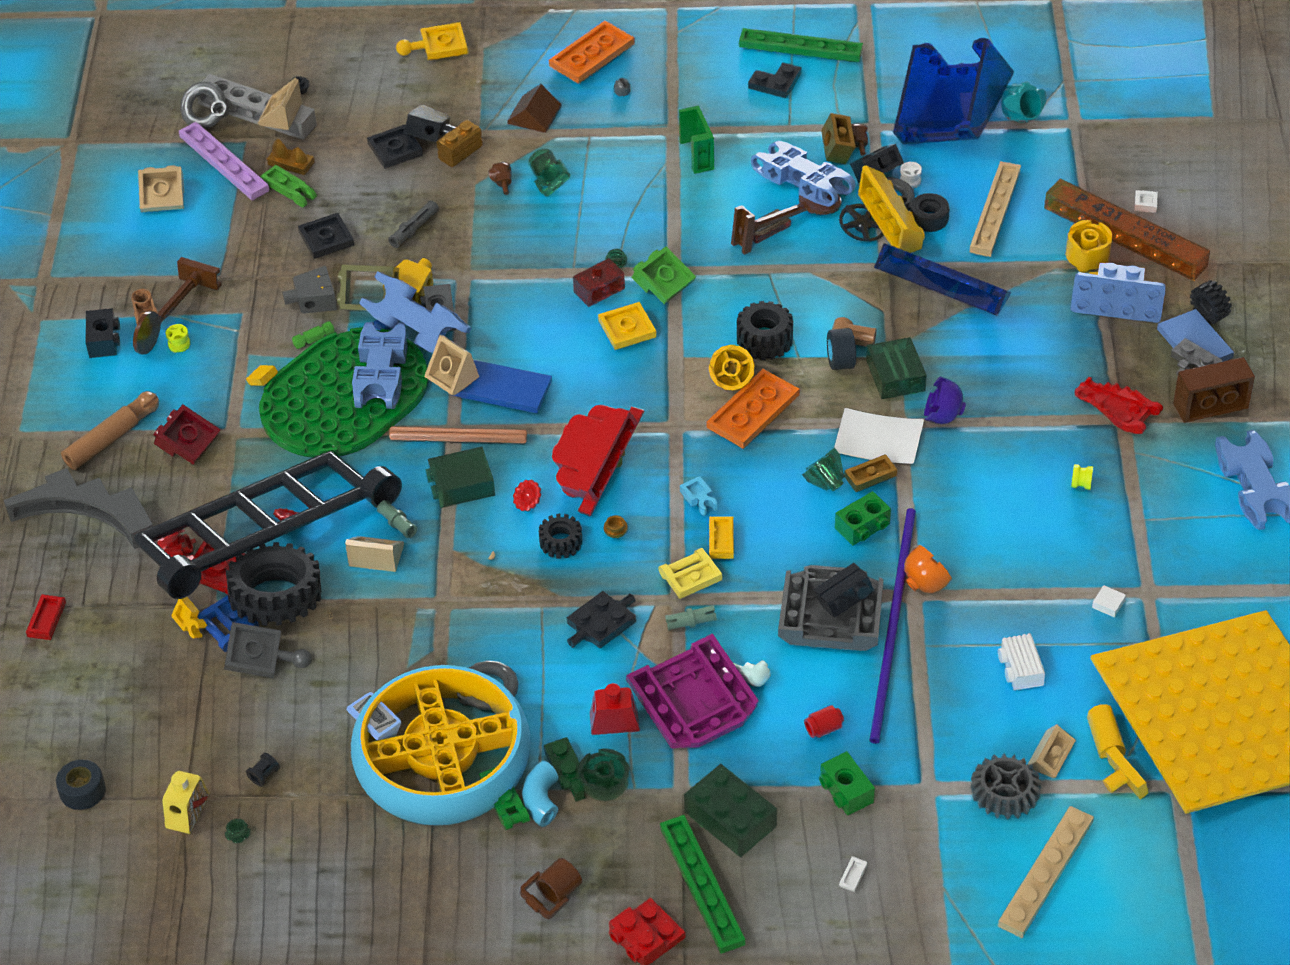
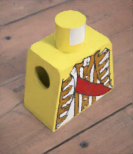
(186, 794)

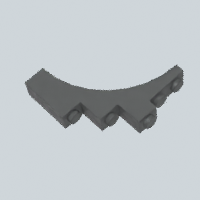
(89, 499)

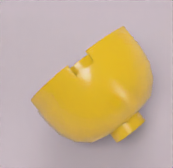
(731, 367)

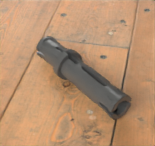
(408, 228)

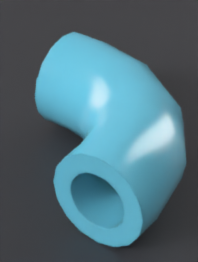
(536, 793)

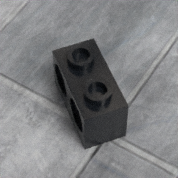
(882, 159)

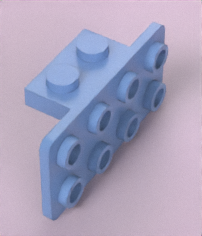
(1118, 293)

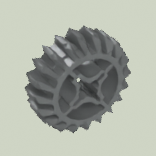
(1006, 777)

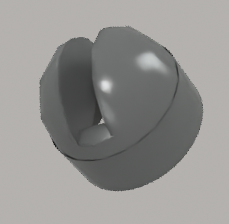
(622, 87)

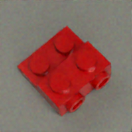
(645, 932)

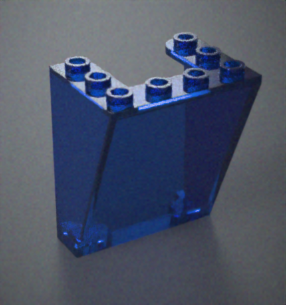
(950, 100)

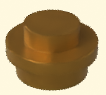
(615, 526)

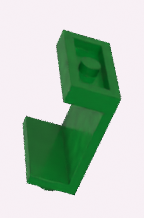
(695, 129)

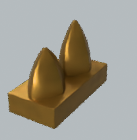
(290, 160)

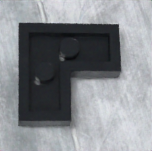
(777, 84)

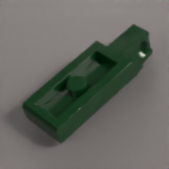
(565, 762)

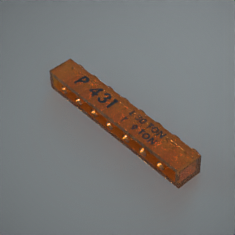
(1129, 229)

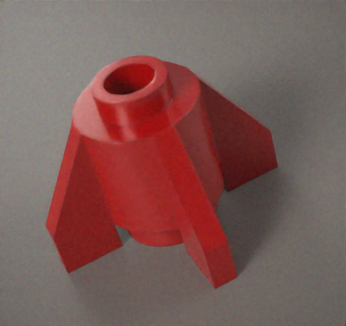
(178, 544)

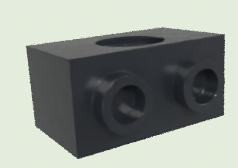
(101, 333)

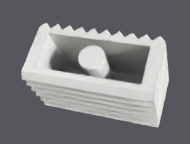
(1021, 662)

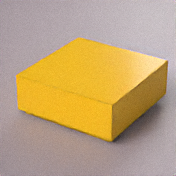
(262, 375)

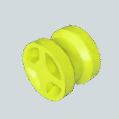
(177, 338)
(1082, 477)

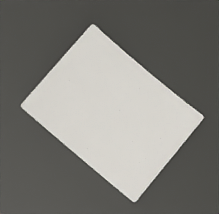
(874, 435)

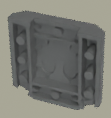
(809, 624)

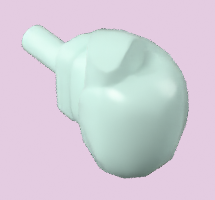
(755, 674)

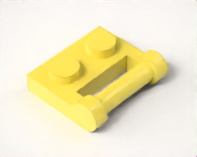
(692, 578)

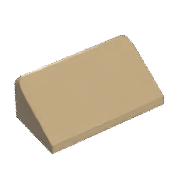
(1052, 751)

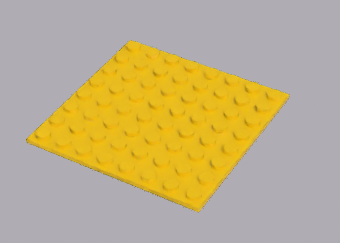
(1209, 707)

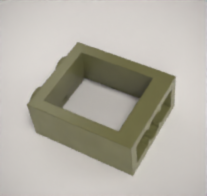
(344, 278)

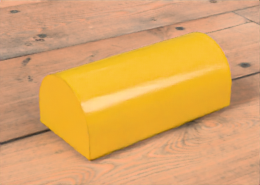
(1105, 729)

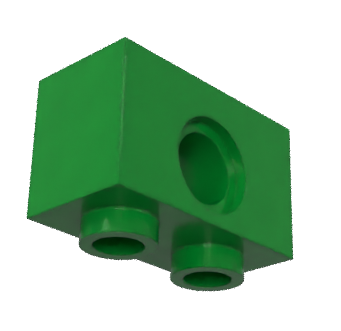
(842, 771)

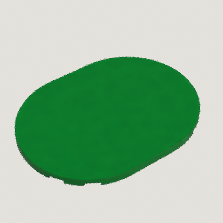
(312, 404)

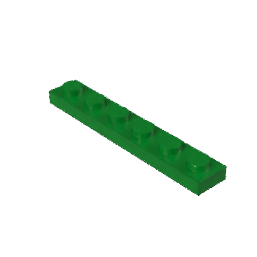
(800, 45)
(702, 884)

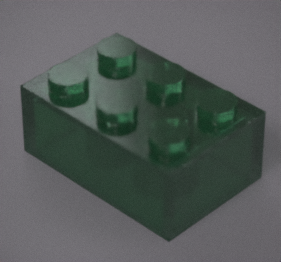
(730, 810)

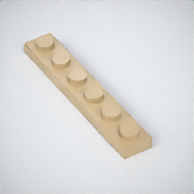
(995, 209)
(1045, 872)

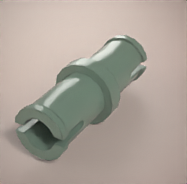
(397, 519)
(690, 617)

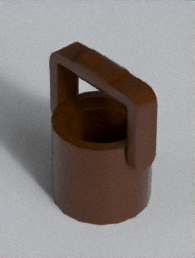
(554, 884)

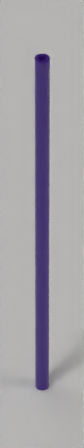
(892, 628)

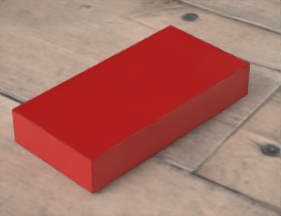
(46, 617)

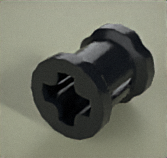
(263, 769)

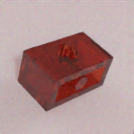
(598, 282)

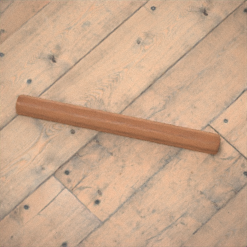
(458, 434)

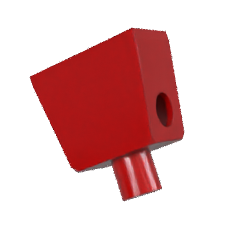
(613, 711)

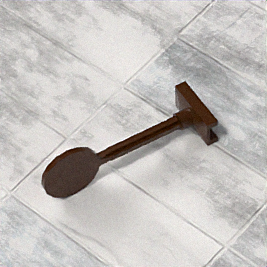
(745, 224)
(149, 324)

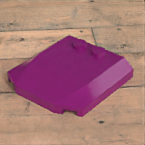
(694, 695)

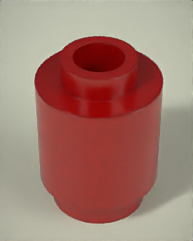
(824, 721)

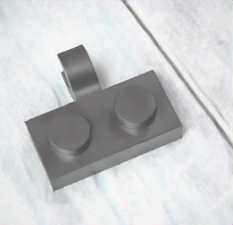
(1192, 355)

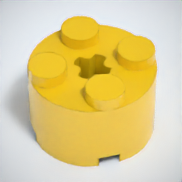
(1088, 245)

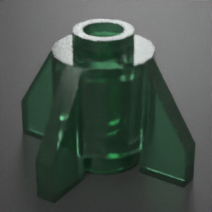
(826, 471)

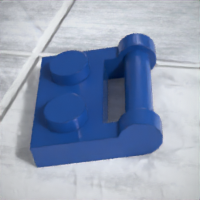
(224, 613)

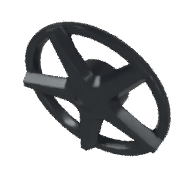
(861, 223)

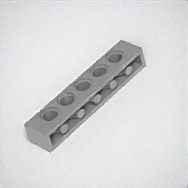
(250, 104)

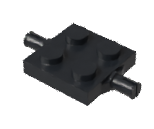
(601, 619)

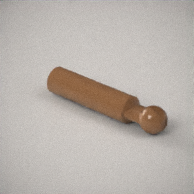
(109, 430)

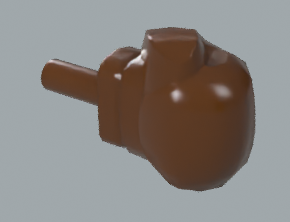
(860, 136)
(502, 175)

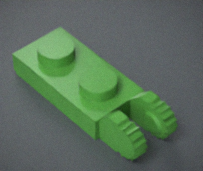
(288, 185)

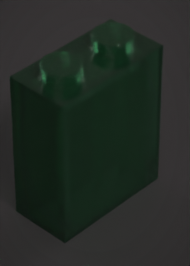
(896, 368)
(460, 477)

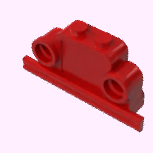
(592, 451)

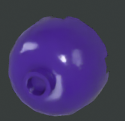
(945, 402)

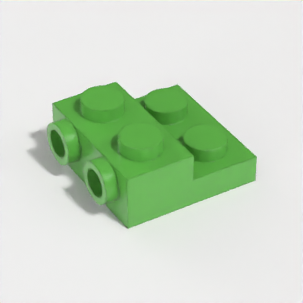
(662, 275)

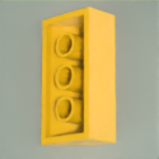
(889, 211)

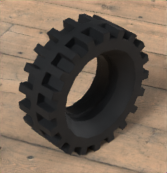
(274, 564)

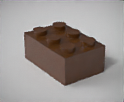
(1213, 389)

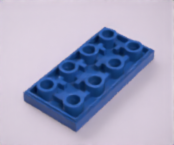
(507, 387)

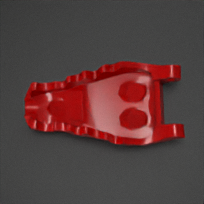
(1120, 405)

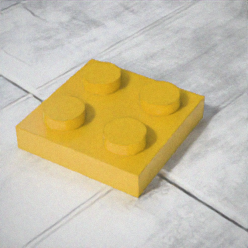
(627, 325)

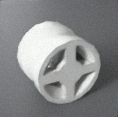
(911, 173)

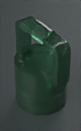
(548, 171)

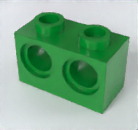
(862, 518)

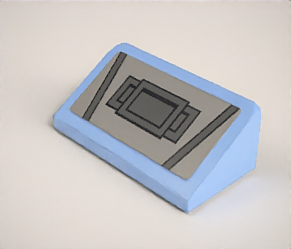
(382, 722)

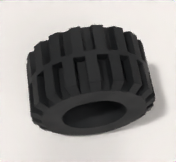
(769, 342)

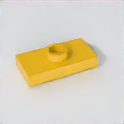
(721, 538)

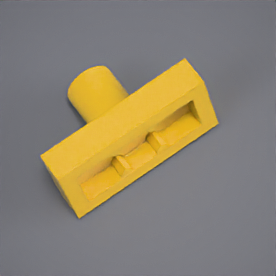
(1124, 774)

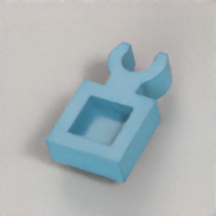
(699, 493)

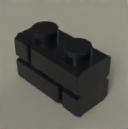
(844, 590)

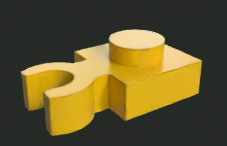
(186, 617)

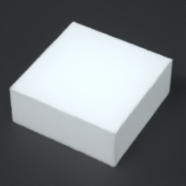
(1145, 201)
(1109, 601)

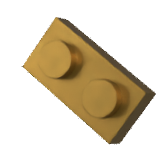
(870, 473)

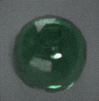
(604, 774)

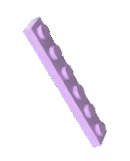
(224, 161)

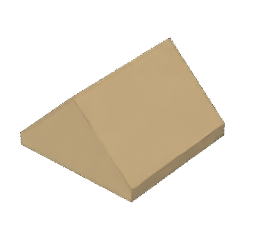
(282, 107)
(451, 366)
(374, 553)

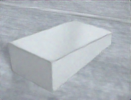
(853, 874)

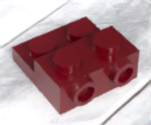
(185, 434)

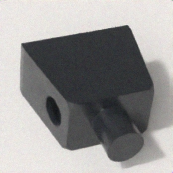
(427, 124)

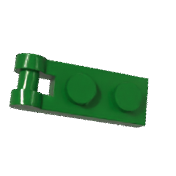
(507, 804)

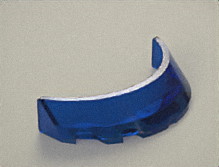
(942, 279)

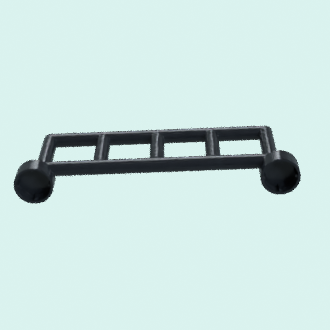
(181, 576)

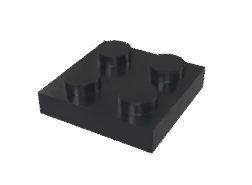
(394, 146)
(326, 235)

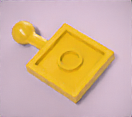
(437, 41)

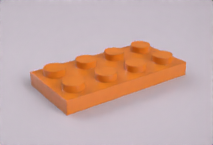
(591, 52)
(753, 408)

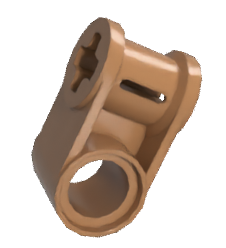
(142, 303)

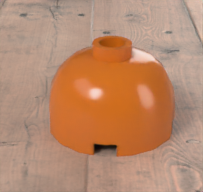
(925, 572)

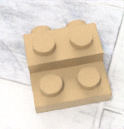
(161, 188)

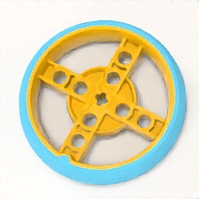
(439, 739)

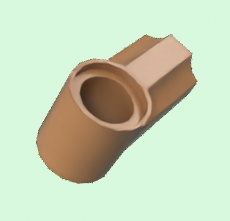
(863, 335)

